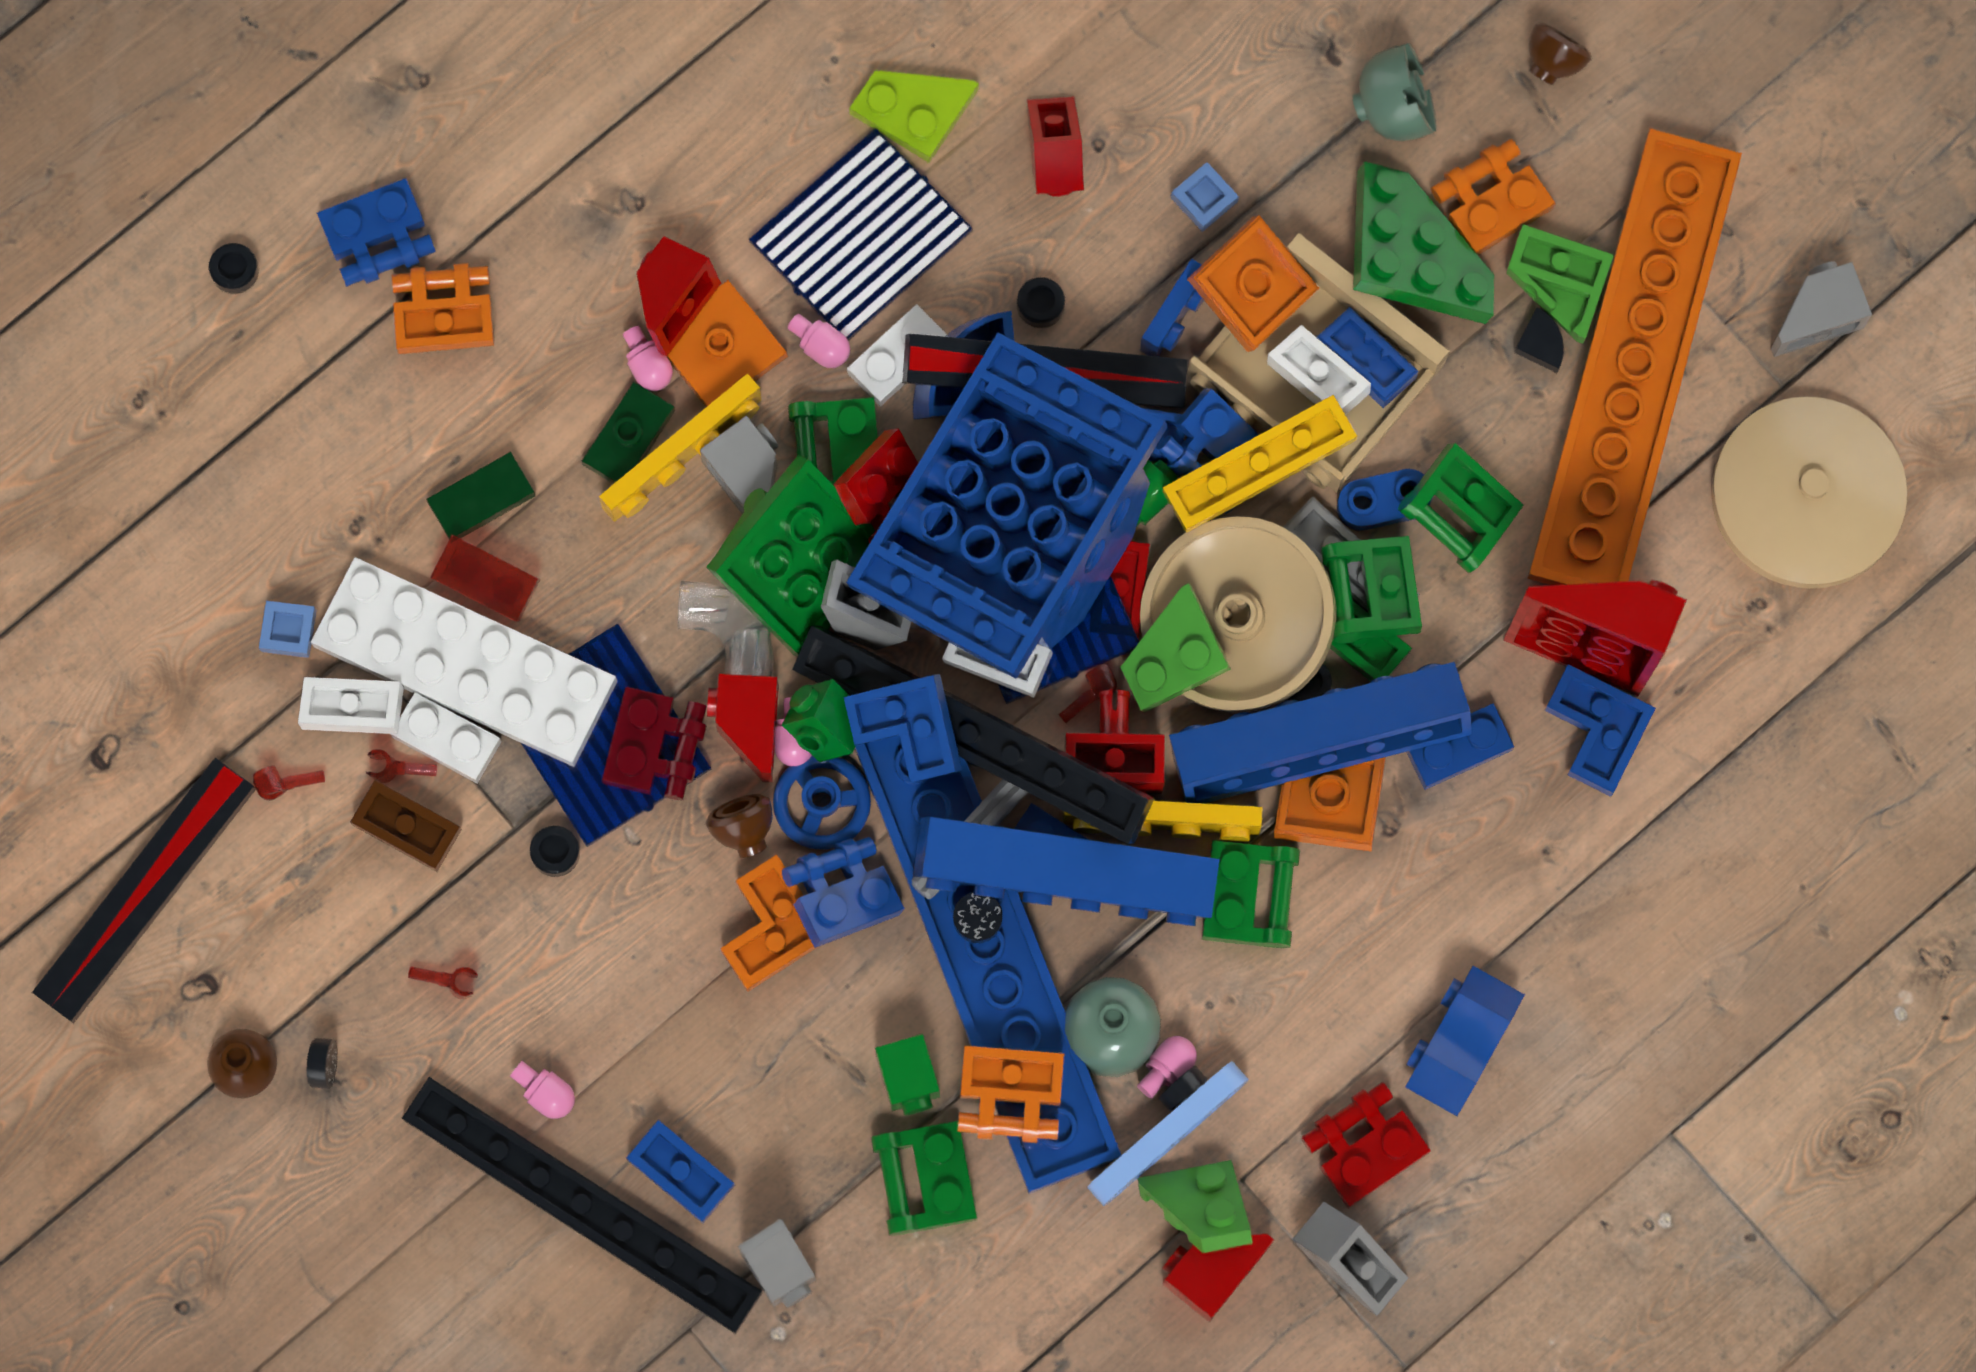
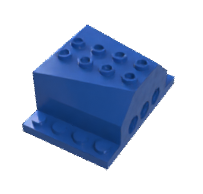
(1014, 509)

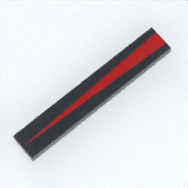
(1133, 377)
(144, 890)

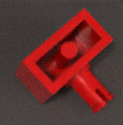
(1125, 756)

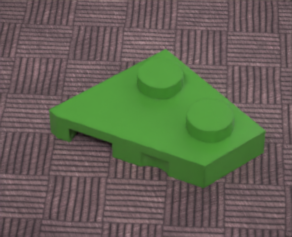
(1560, 277)
(1174, 653)
(1202, 1204)

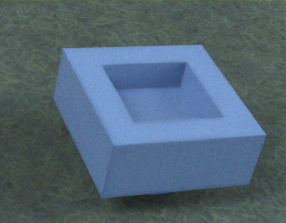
(1204, 197)
(287, 629)

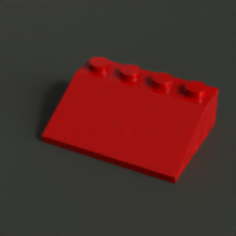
(1600, 628)

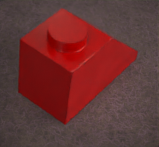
(1055, 146)
(674, 290)
(747, 718)
(1211, 1277)

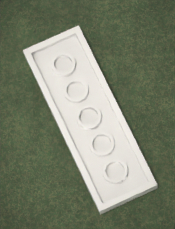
(464, 661)

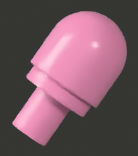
(821, 341)
(646, 363)
(785, 744)
(1168, 1064)
(545, 1091)

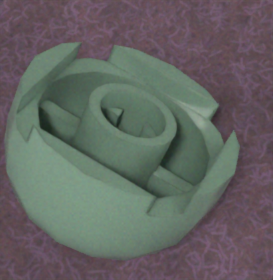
(1395, 96)
(1112, 1026)

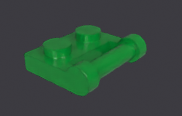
(850, 429)
(1471, 496)
(1387, 583)
(1237, 892)
(941, 1177)

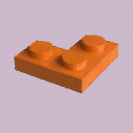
(779, 935)

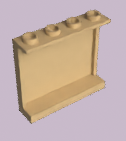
(1268, 399)

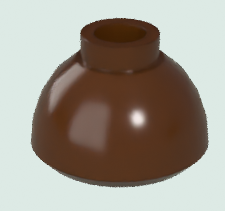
(1555, 54)
(742, 824)
(241, 1063)

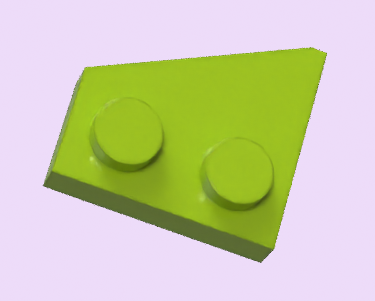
(913, 108)

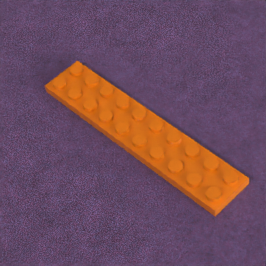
(1635, 362)

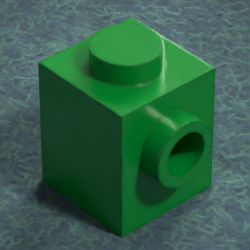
(820, 720)
(908, 1075)

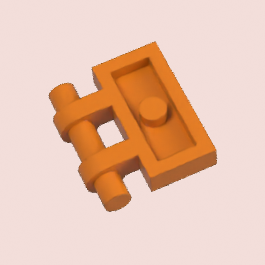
(1501, 209)
(442, 322)
(1011, 1077)

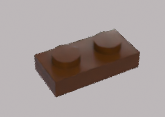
(406, 825)

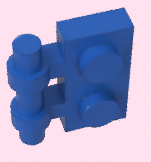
(371, 221)
(1209, 428)
(847, 905)

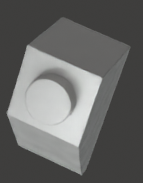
(1824, 308)
(742, 460)
(857, 615)
(1350, 1257)
(778, 1265)

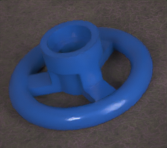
(812, 786)

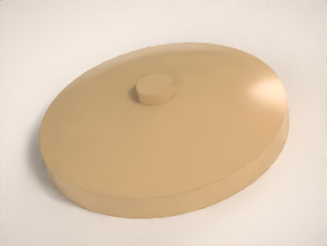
(1809, 492)
(1263, 602)

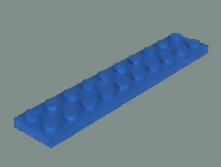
(998, 984)

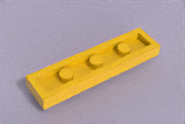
(668, 460)
(1259, 463)
(1190, 819)

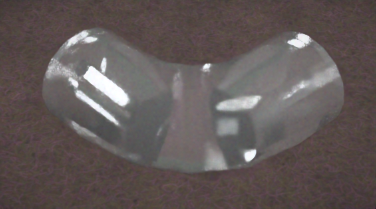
(718, 611)

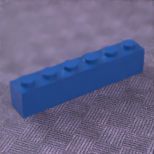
(1321, 733)
(1065, 868)

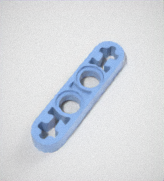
(1168, 1133)

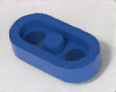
(1384, 496)

